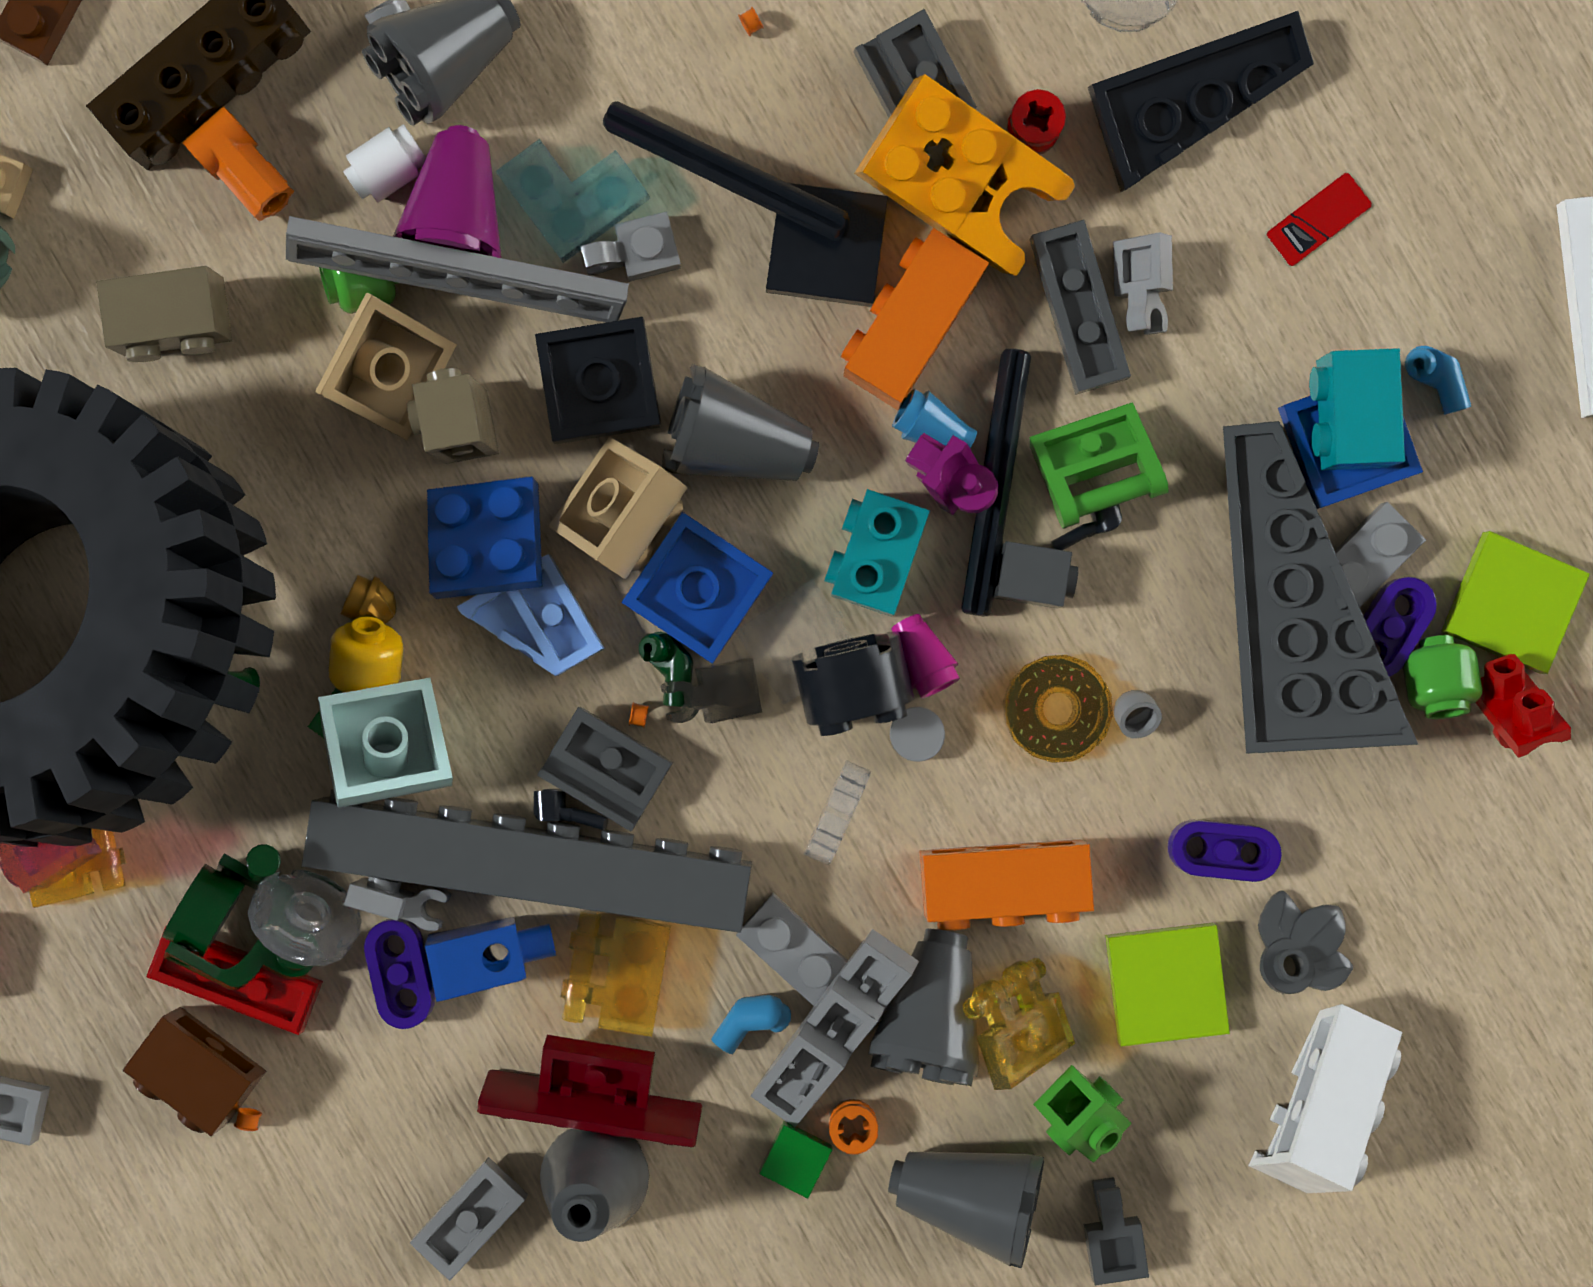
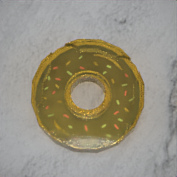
(1089, 716)

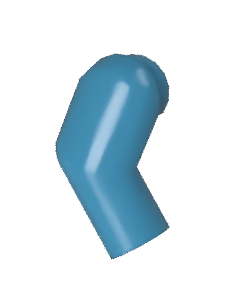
(1442, 373)
(751, 1014)

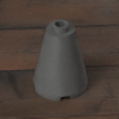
(734, 433)
(593, 1182)
(973, 1197)

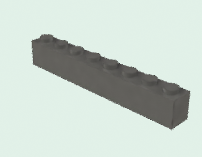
(530, 863)

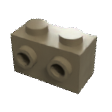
(164, 313)
(453, 417)

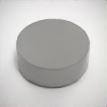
(917, 735)

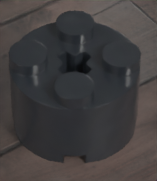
(854, 683)

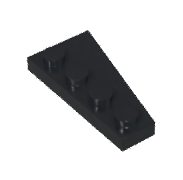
(1184, 97)

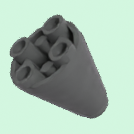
(438, 51)
(927, 1018)

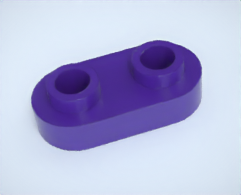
(1396, 632)
(1222, 850)
(395, 972)

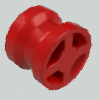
(1031, 130)

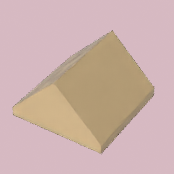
(380, 363)

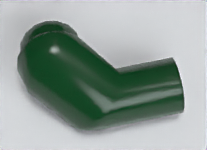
(670, 660)

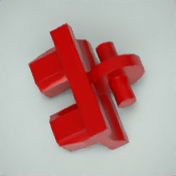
(1518, 709)

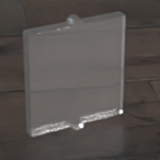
(791, 628)

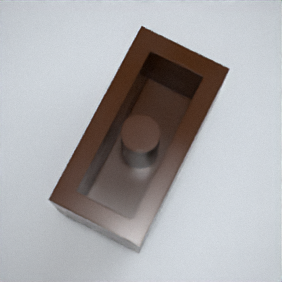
(193, 1072)

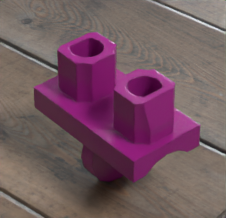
(953, 475)

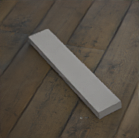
(454, 270)

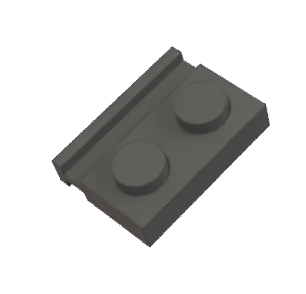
(904, 54)
(605, 768)

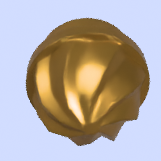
(369, 599)

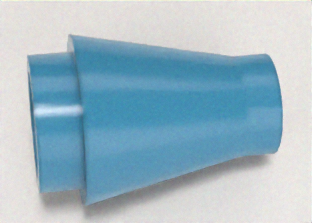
(928, 415)

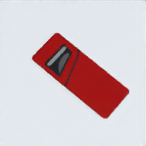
(1319, 219)

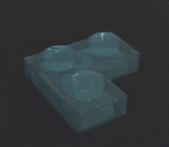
(569, 211)

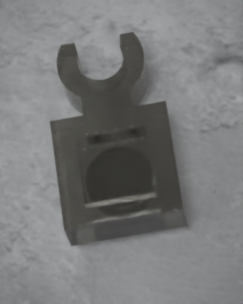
(722, 692)

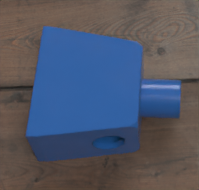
(459, 961)

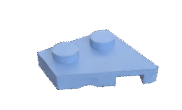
(539, 621)

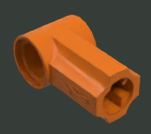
(232, 156)

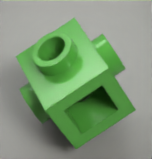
(1083, 1114)

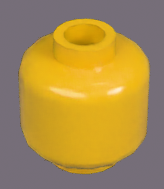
(365, 655)

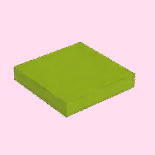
(1515, 602)
(1167, 984)

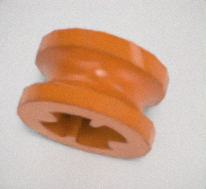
(855, 1143)

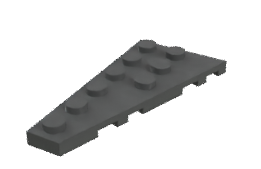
(1301, 636)

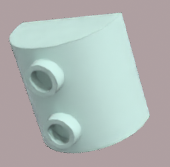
(384, 742)

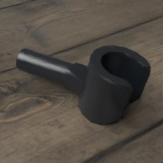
(1102, 521)
(551, 806)

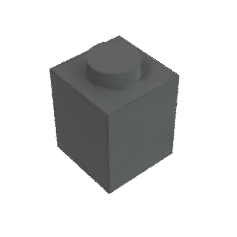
(1035, 575)

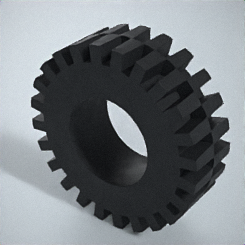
(156, 618)

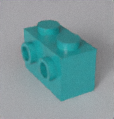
(1358, 409)
(878, 552)

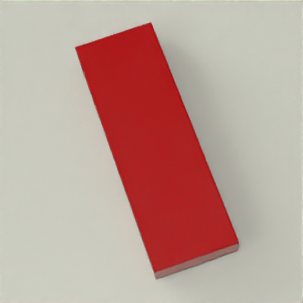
(265, 998)

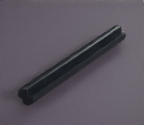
(726, 171)
(1000, 460)

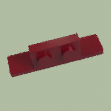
(594, 1091)

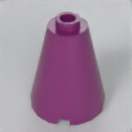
(454, 196)

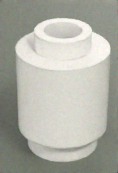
(384, 163)

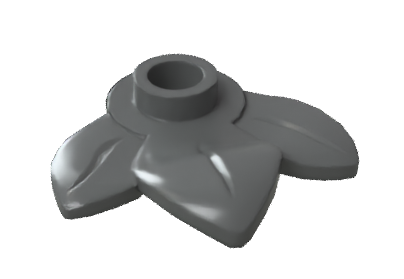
(1308, 939)

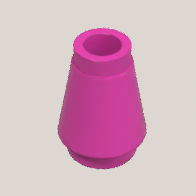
(927, 659)

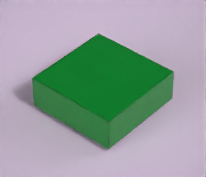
(795, 1159)

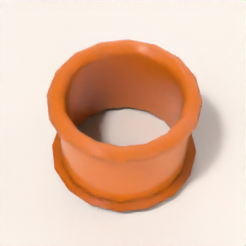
(750, 21)
(638, 714)
(247, 1119)

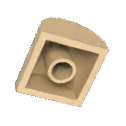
(619, 508)

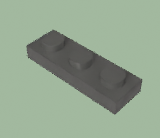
(1079, 307)

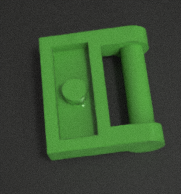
(1092, 449)

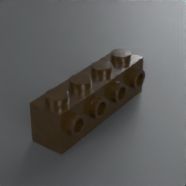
(195, 74)

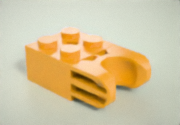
(976, 175)

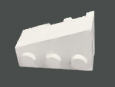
(1333, 1103)

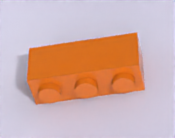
(913, 317)
(1006, 883)

